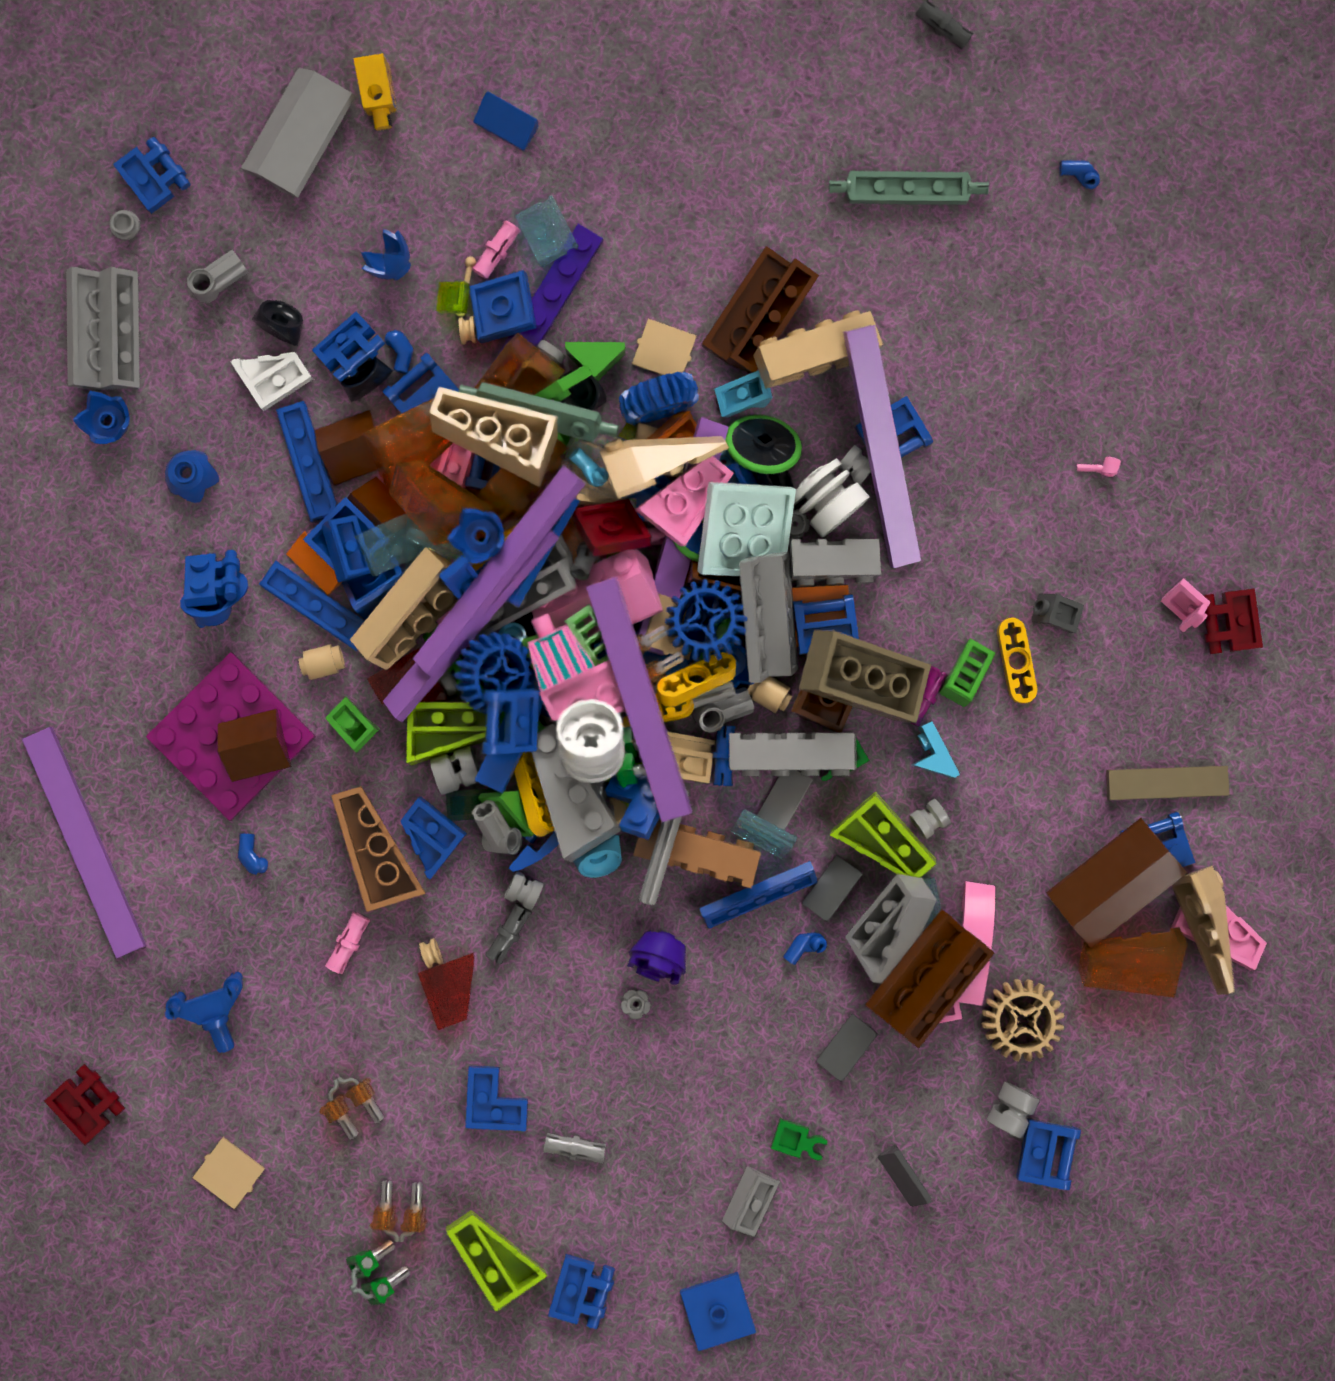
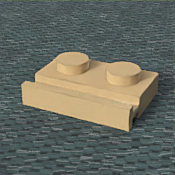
(692, 756)

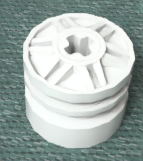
(829, 497)
(591, 741)

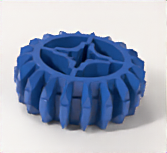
(658, 398)
(693, 626)
(486, 658)

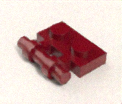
(1241, 622)
(78, 1110)

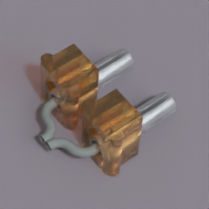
(657, 669)
(359, 1094)
(414, 1215)

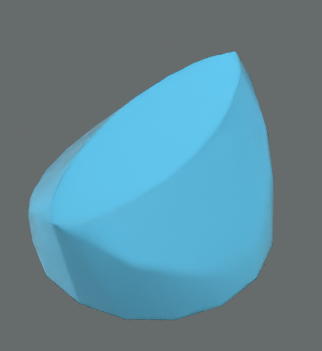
(601, 859)

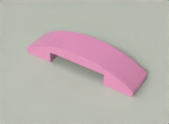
(978, 919)

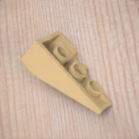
(637, 462)
(1205, 911)

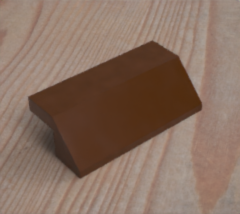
(759, 309)
(1116, 882)
(930, 978)

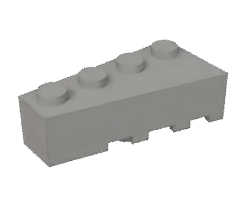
(793, 752)
(575, 806)

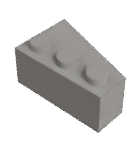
(834, 561)
(891, 925)

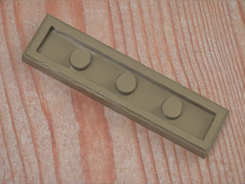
(1167, 782)

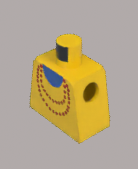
(375, 78)

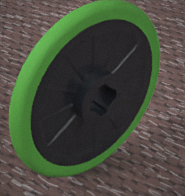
(763, 444)

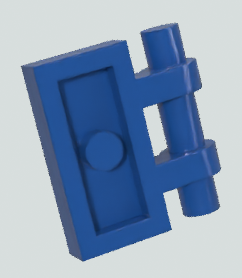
(145, 181)
(344, 342)
(201, 578)
(572, 1289)

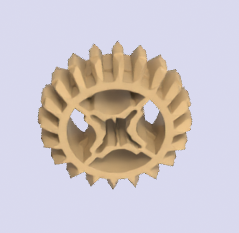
(1012, 1029)

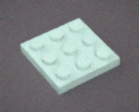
(743, 524)

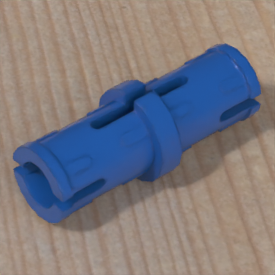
(722, 757)

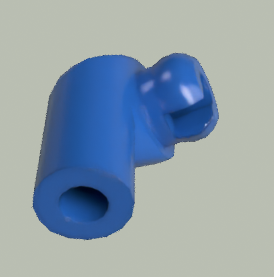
(1082, 171)
(403, 349)
(248, 857)
(805, 943)

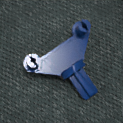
(209, 1010)

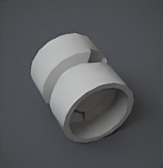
(445, 771)
(1013, 1109)

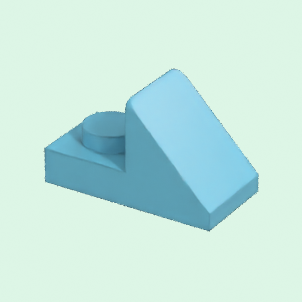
(742, 394)
(940, 759)

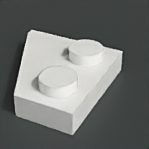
(272, 377)

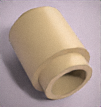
(322, 661)
(771, 694)

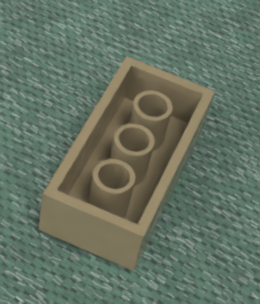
(864, 676)

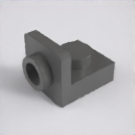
(1057, 612)

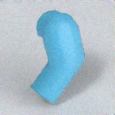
(593, 473)

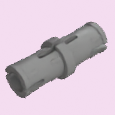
(574, 1148)

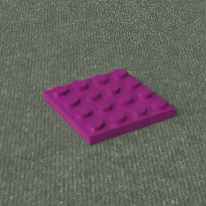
(191, 733)

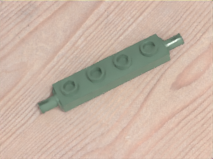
(908, 187)
(570, 419)

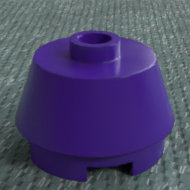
(659, 957)

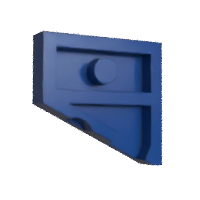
(431, 835)

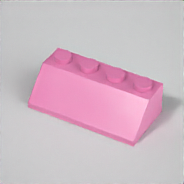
(635, 582)

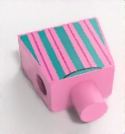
(556, 654)

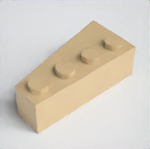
(808, 351)
(497, 432)
(406, 611)

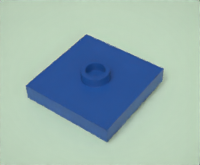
(502, 307)
(718, 1311)

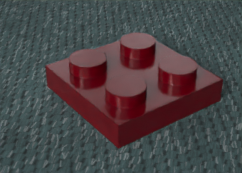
(611, 527)

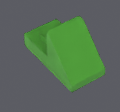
(352, 724)

